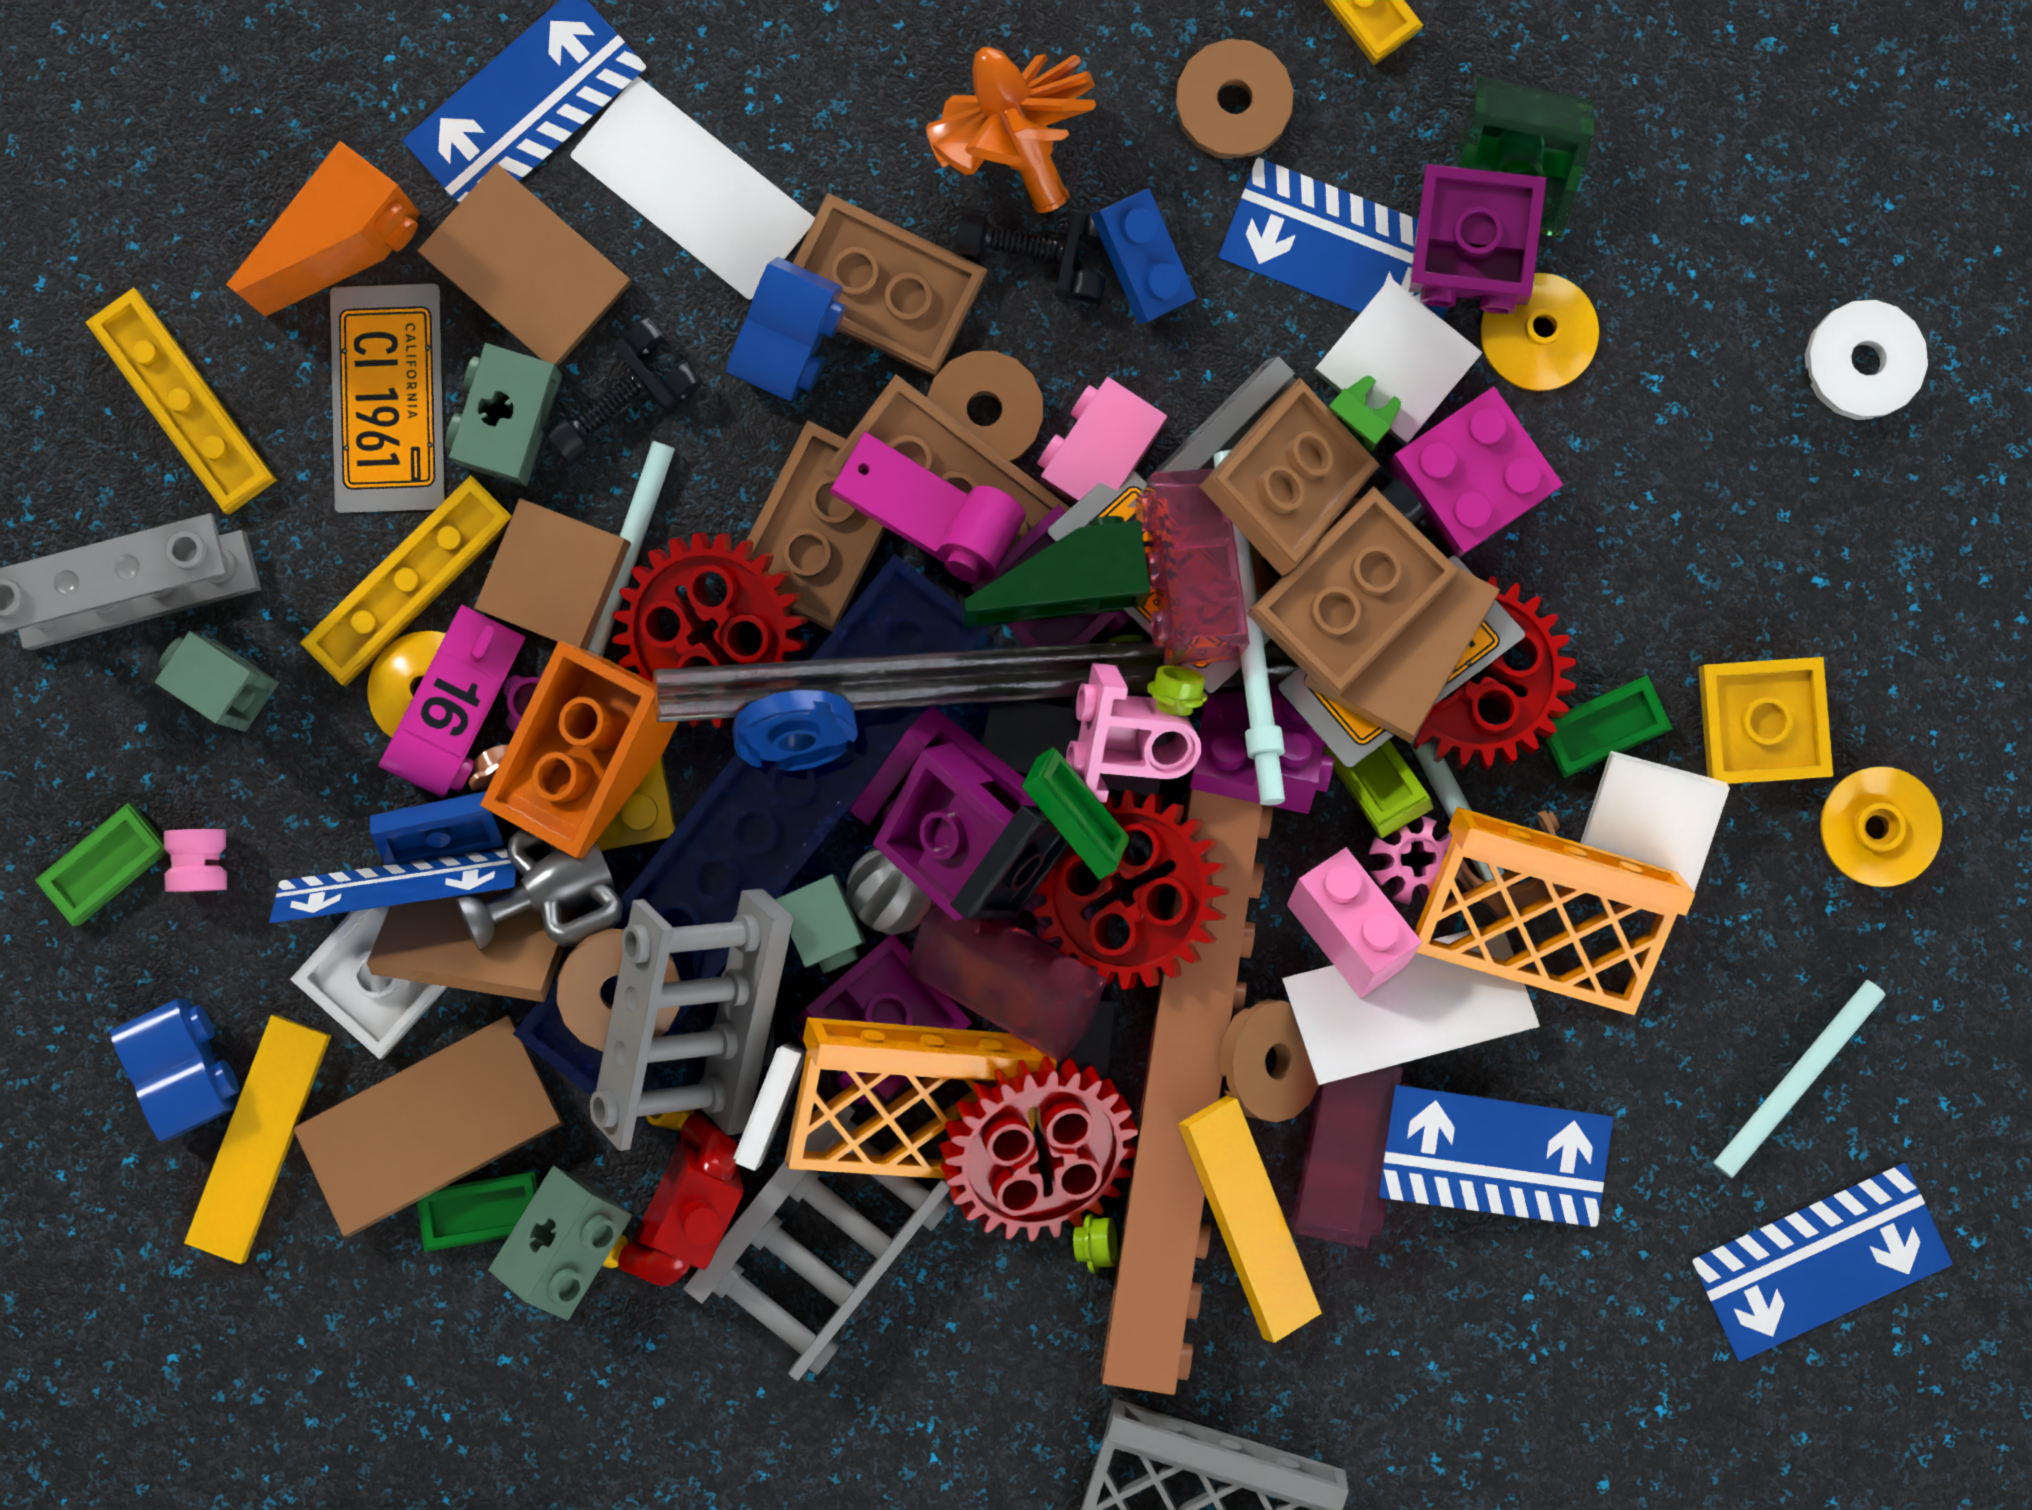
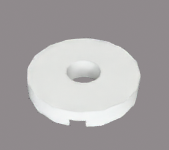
(1900, 353)

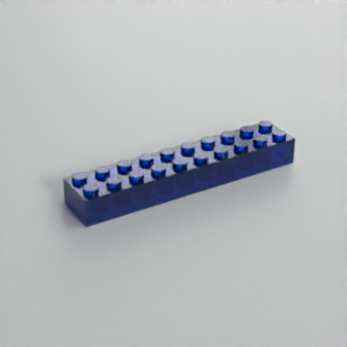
(769, 822)

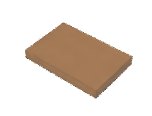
(525, 266)
(896, 286)
(1290, 476)
(815, 533)
(1353, 593)
(1418, 663)
(434, 947)

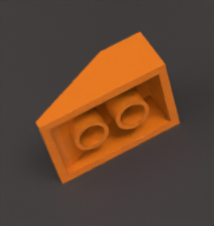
(331, 230)
(578, 750)

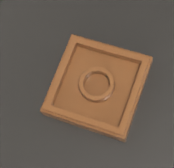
(552, 574)

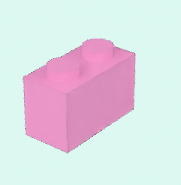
(1104, 444)
(1353, 922)

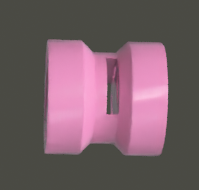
(195, 860)

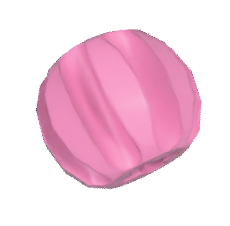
(1404, 875)

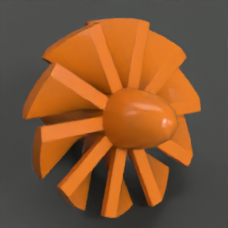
(1010, 121)

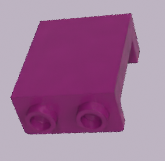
(930, 731)

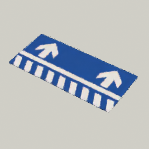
(526, 99)
(1320, 238)
(393, 885)
(1495, 1156)
(1822, 1262)

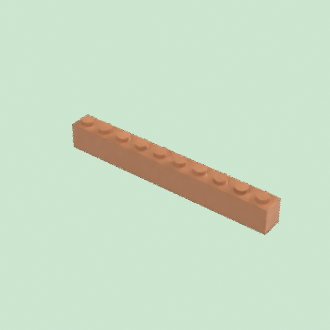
(1182, 1077)

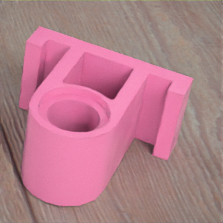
(1121, 731)

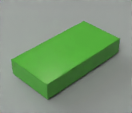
(102, 864)

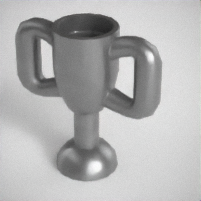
(548, 887)

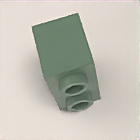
(513, 444)
(214, 681)
(824, 924)
(560, 1243)

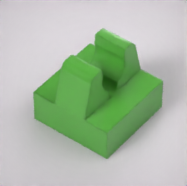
(1363, 423)

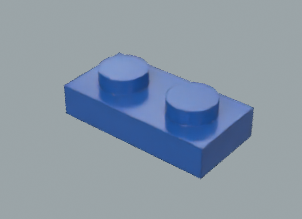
(1143, 256)
(436, 830)

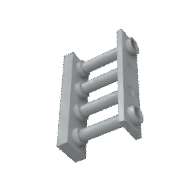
(124, 581)
(732, 1046)
(762, 1229)

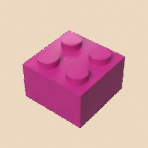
(1475, 473)

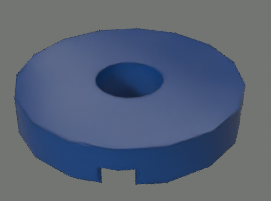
(794, 729)

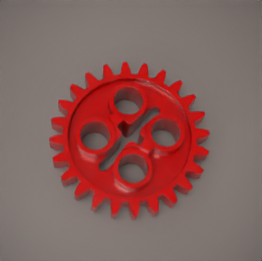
(750, 597)
(1456, 722)
(1153, 938)
(984, 1163)

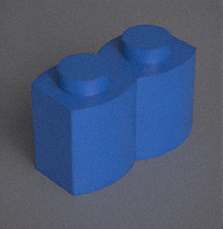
(786, 329)
(175, 1068)

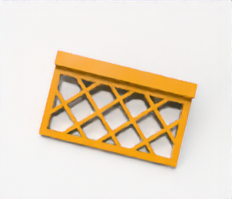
(1560, 862)
(894, 1050)

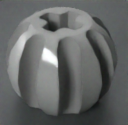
(885, 895)

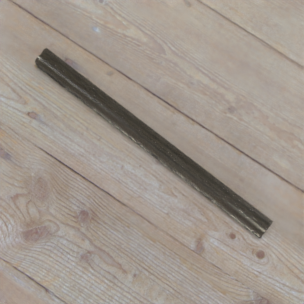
(921, 678)

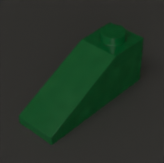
(1079, 575)

